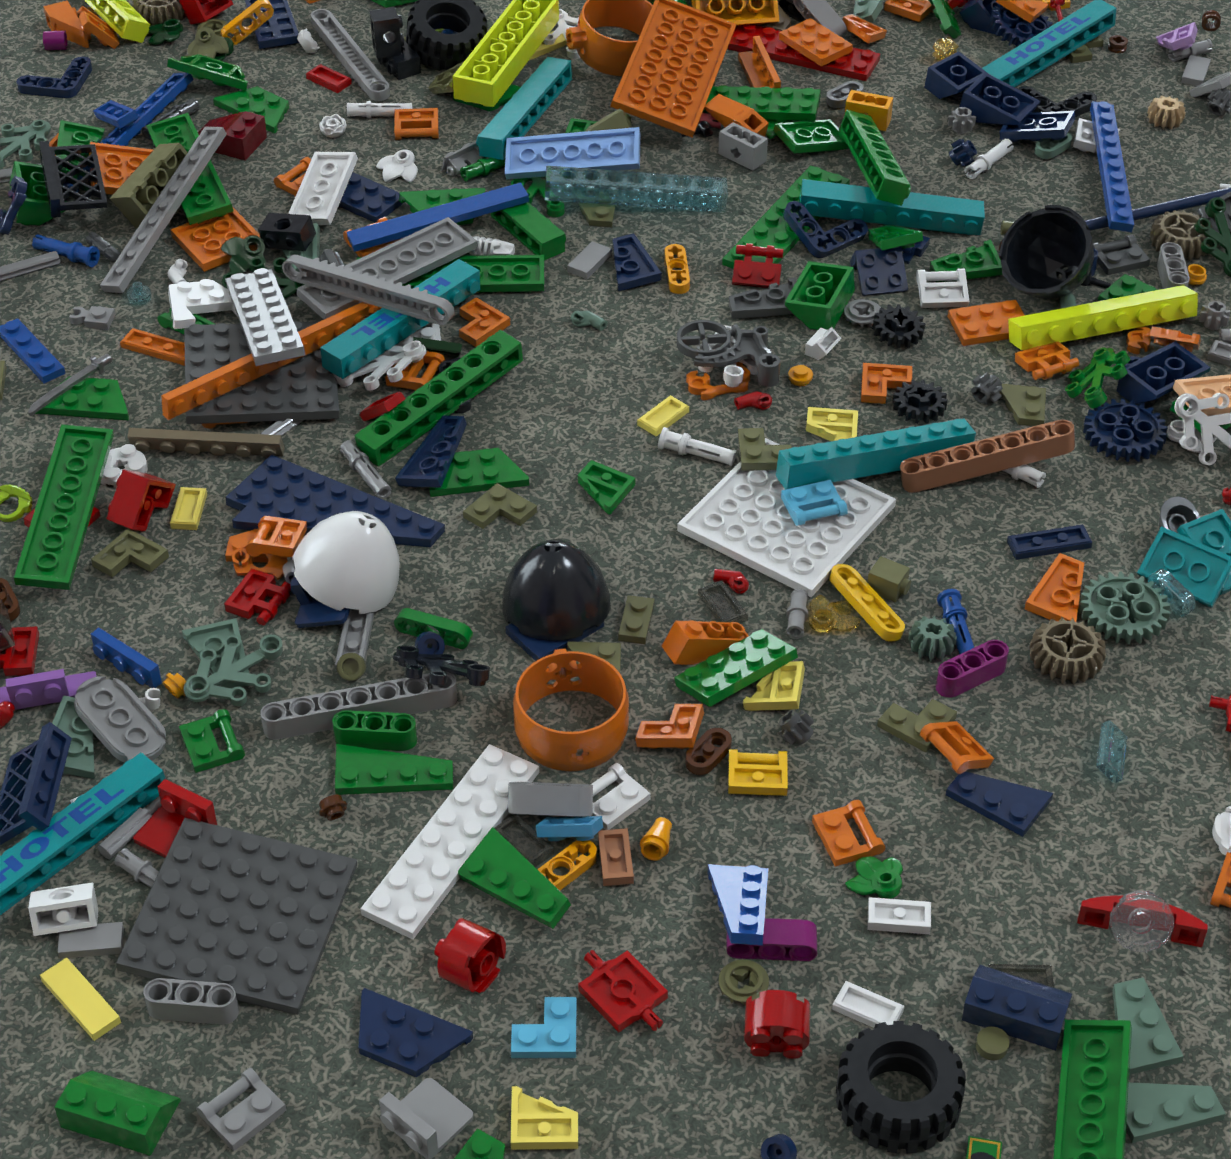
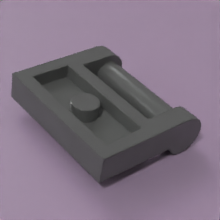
(1121, 260)

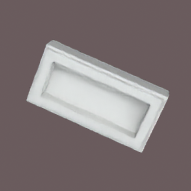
(866, 1006)

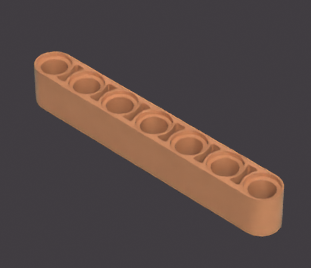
(987, 456)

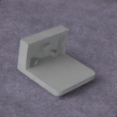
(425, 1117)

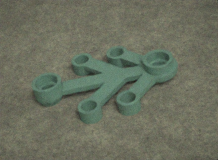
(37, 129)
(232, 671)

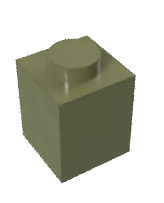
(889, 579)

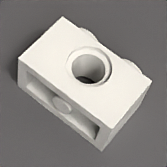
(63, 909)

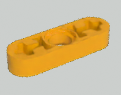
(248, 13)
(680, 262)
(566, 859)

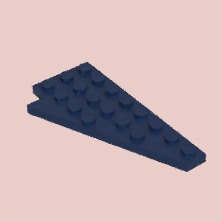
(300, 494)

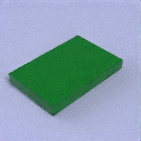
(811, 136)

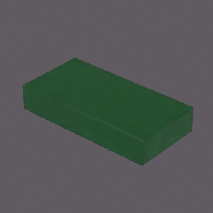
(440, 346)

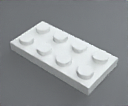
(324, 185)

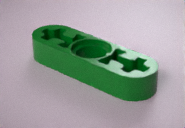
(416, 622)

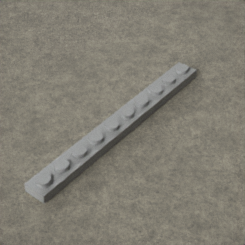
(163, 210)

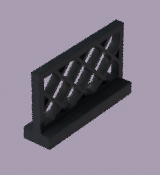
(55, 178)

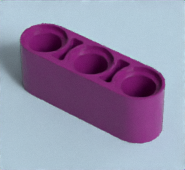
(972, 668)
(781, 941)

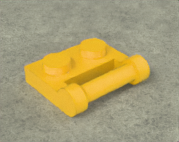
(757, 773)

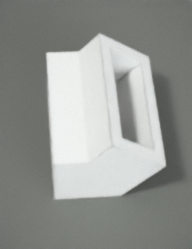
(821, 343)

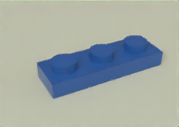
(116, 114)
(125, 658)

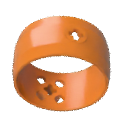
(602, 52)
(559, 748)

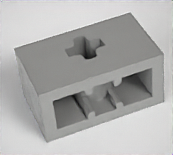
(743, 146)

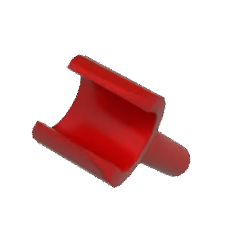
(1056, 4)

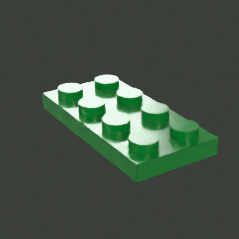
(735, 667)

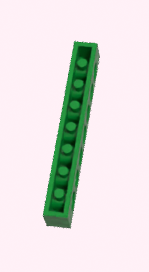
(874, 158)
(439, 397)

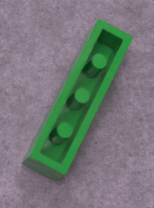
(532, 229)

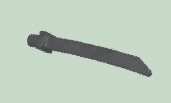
(96, 365)

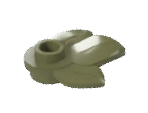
(209, 46)

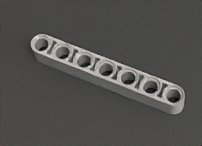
(316, 711)

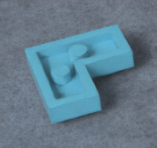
(553, 1038)

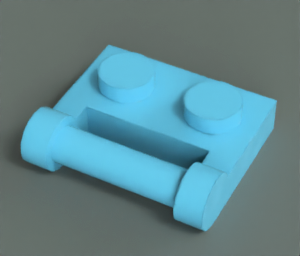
(813, 502)

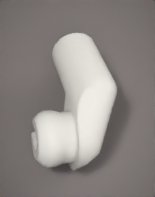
(177, 271)

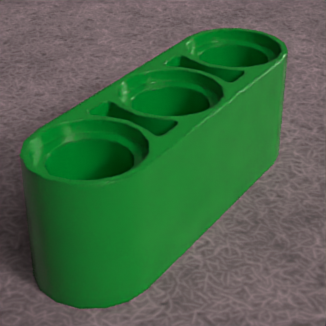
(375, 730)

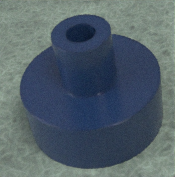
(430, 643)
(778, 1147)

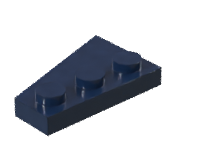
(633, 263)
(1000, 801)

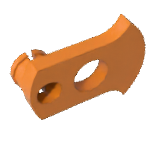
(273, 566)

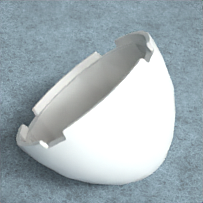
(349, 562)

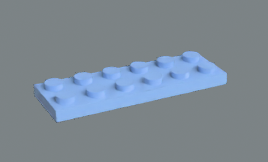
(590, 149)

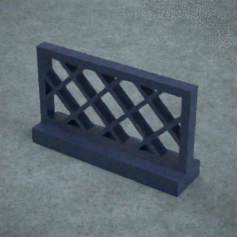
(33, 783)

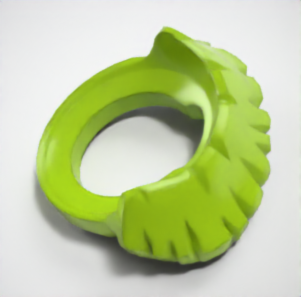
(24, 501)

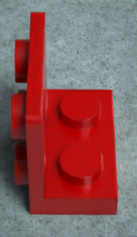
(164, 824)

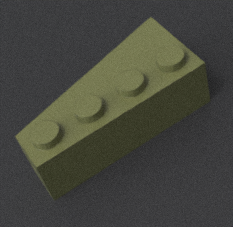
(147, 182)

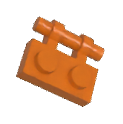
(1046, 360)

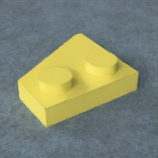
(832, 423)
(778, 689)
(541, 1123)

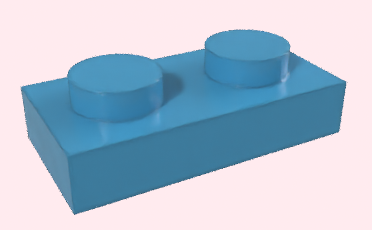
(561, 827)

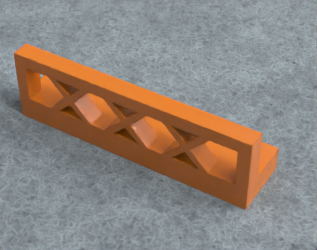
(759, 66)

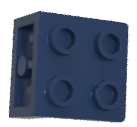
(880, 270)

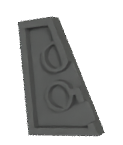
(762, 303)

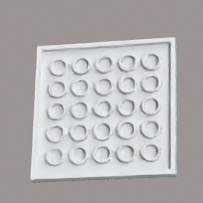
(752, 525)

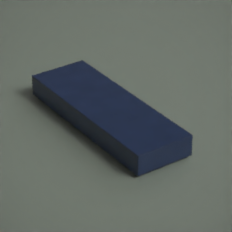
(1049, 542)

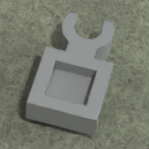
(96, 317)

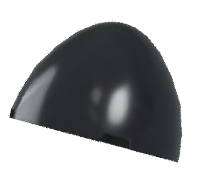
(1043, 245)
(555, 592)

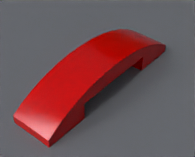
(1186, 928)

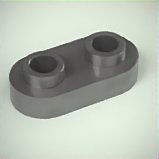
(837, 96)

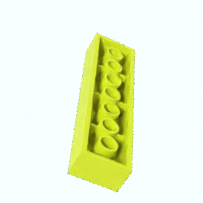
(504, 51)

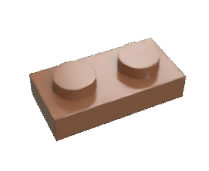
(615, 857)

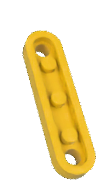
(867, 602)

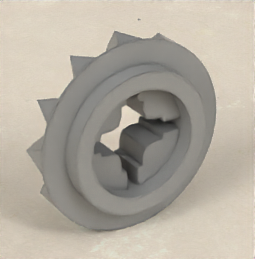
(855, 311)

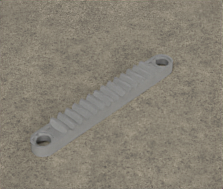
(350, 55)
(368, 289)

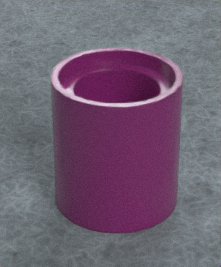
(55, 40)

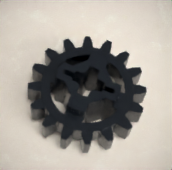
(898, 326)
(919, 401)

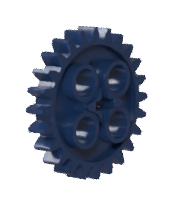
(1015, 28)
(1125, 430)

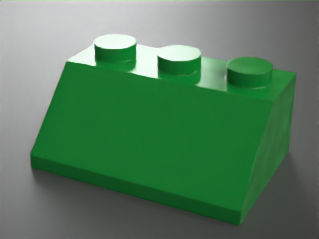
(36, 206)
(821, 294)
(115, 1111)

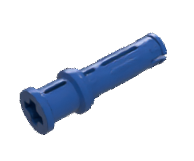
(73, 251)
(956, 615)

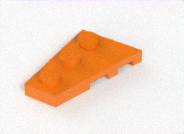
(1058, 590)

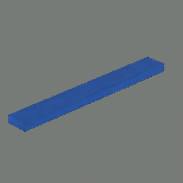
(456, 211)

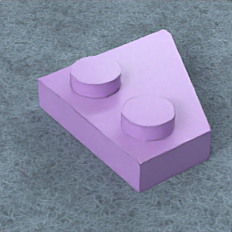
(1179, 38)

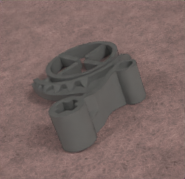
(748, 345)

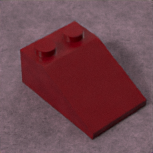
(243, 136)

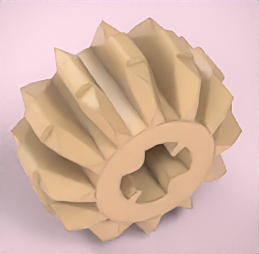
(1166, 112)

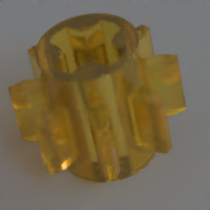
(944, 48)

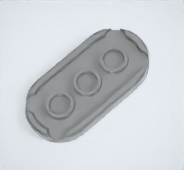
(119, 719)

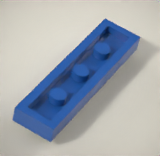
(31, 351)

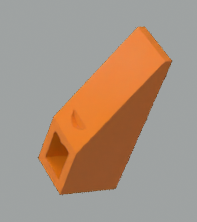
(65, 18)
(729, 111)
(697, 640)

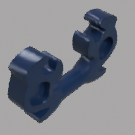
(18, 197)

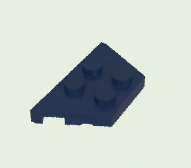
(405, 1035)

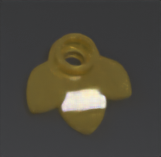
(831, 616)

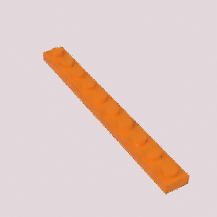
(244, 369)

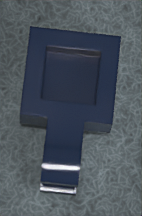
(917, 250)

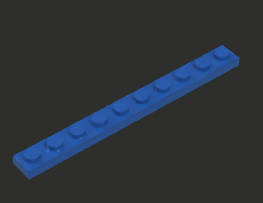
(146, 112)
(1111, 167)

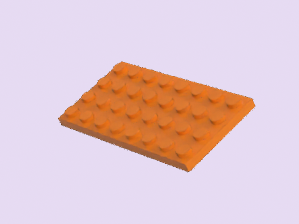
(674, 66)

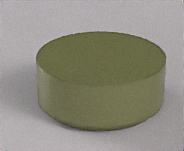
(351, 666)
(992, 1043)

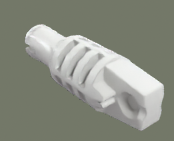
(492, 247)

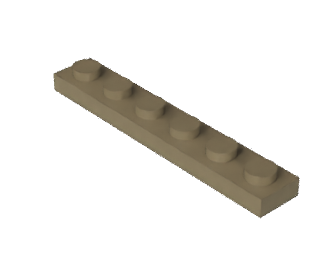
(202, 441)

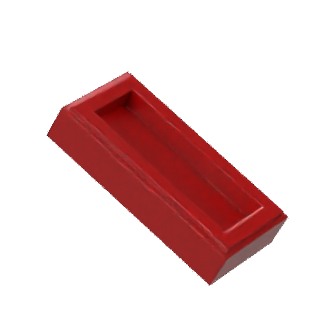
(328, 78)
(382, 406)

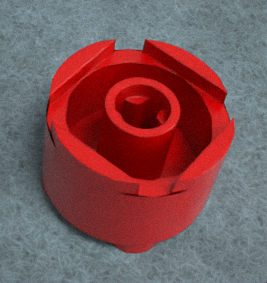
(470, 956)
(777, 1024)

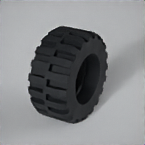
(442, 49)
(892, 1121)

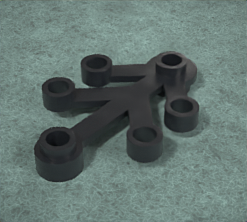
(409, 657)

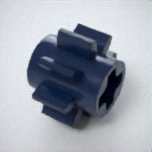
(962, 152)

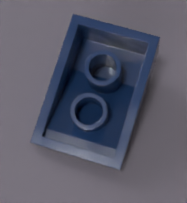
(997, 101)

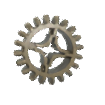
(159, 10)
(1178, 229)
(1050, 652)

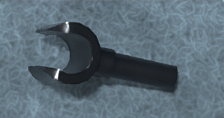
(703, 128)
(1091, 280)

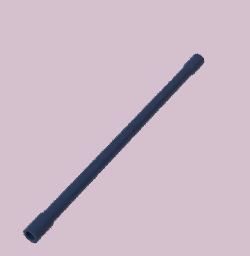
(1161, 208)

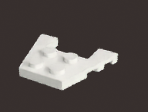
(197, 298)

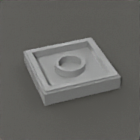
(1217, 82)

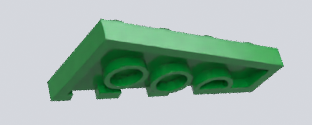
(380, 771)
(511, 878)

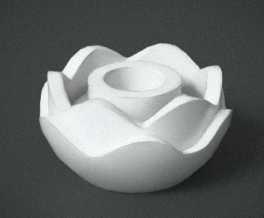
(307, 42)
(333, 126)

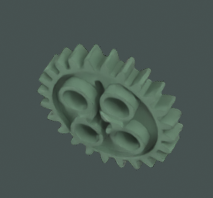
(1124, 607)

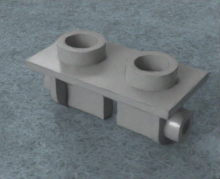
(455, 160)

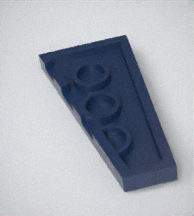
(434, 455)

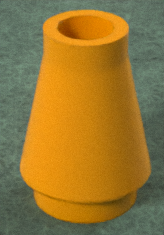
(656, 841)

